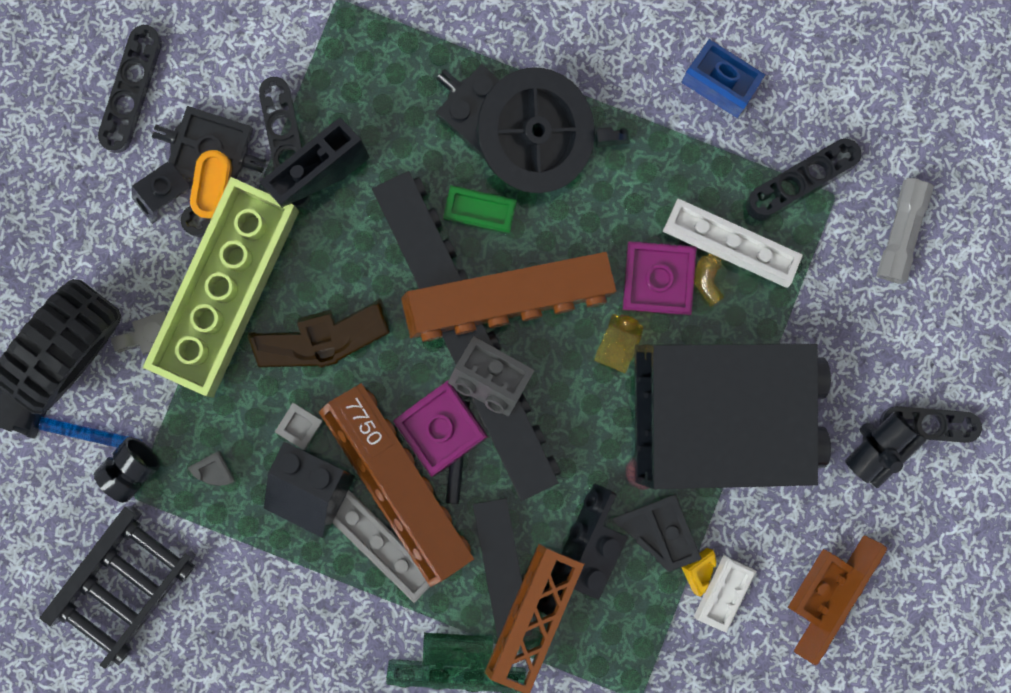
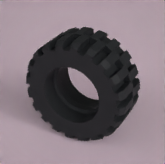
(57, 346)

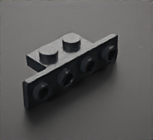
(590, 544)

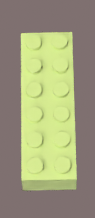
(221, 288)

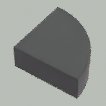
(213, 470)

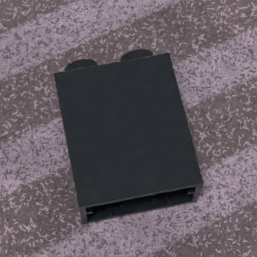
(729, 415)

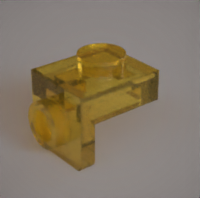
(619, 342)

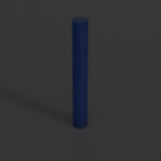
(81, 432)

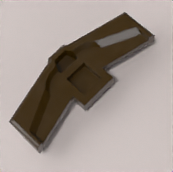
(321, 338)

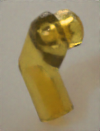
(705, 278)

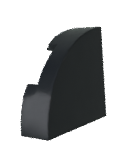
(607, 137)

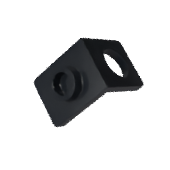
(158, 189)

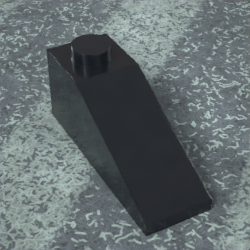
(317, 164)

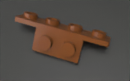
(831, 593)

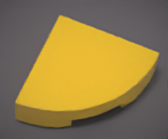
(700, 572)

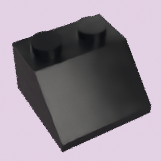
(305, 489)

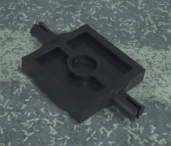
(464, 103)
(206, 132)

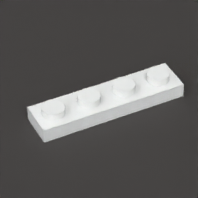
(732, 243)

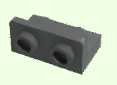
(490, 376)

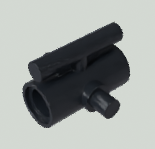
(884, 449)

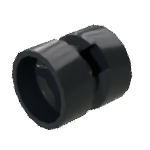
(128, 468)

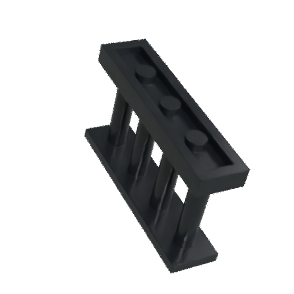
(85, 582)

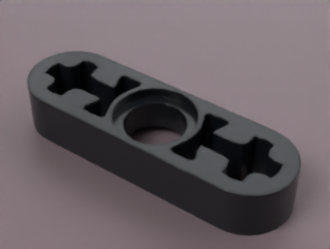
(955, 417)

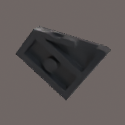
(662, 532)

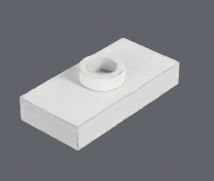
(725, 594)

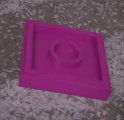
(659, 278)
(440, 429)

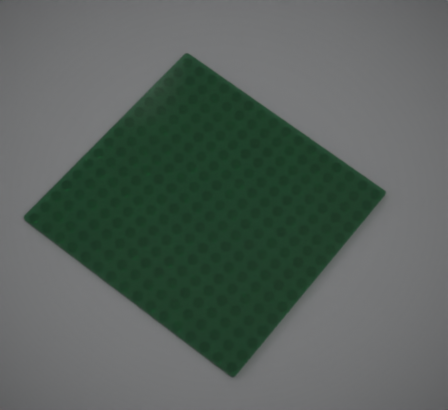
(347, 257)

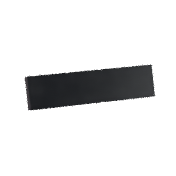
(498, 557)

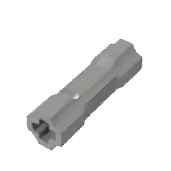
(911, 207)

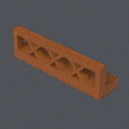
(521, 614)

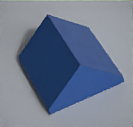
(723, 78)

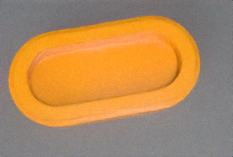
(209, 182)

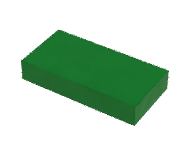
(479, 209)

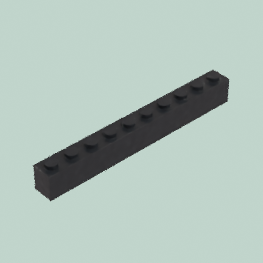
(432, 266)

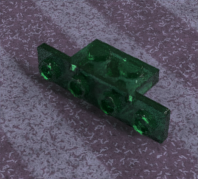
(451, 663)

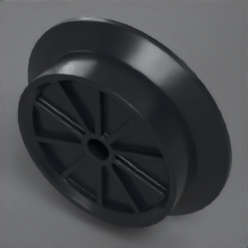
(560, 123)

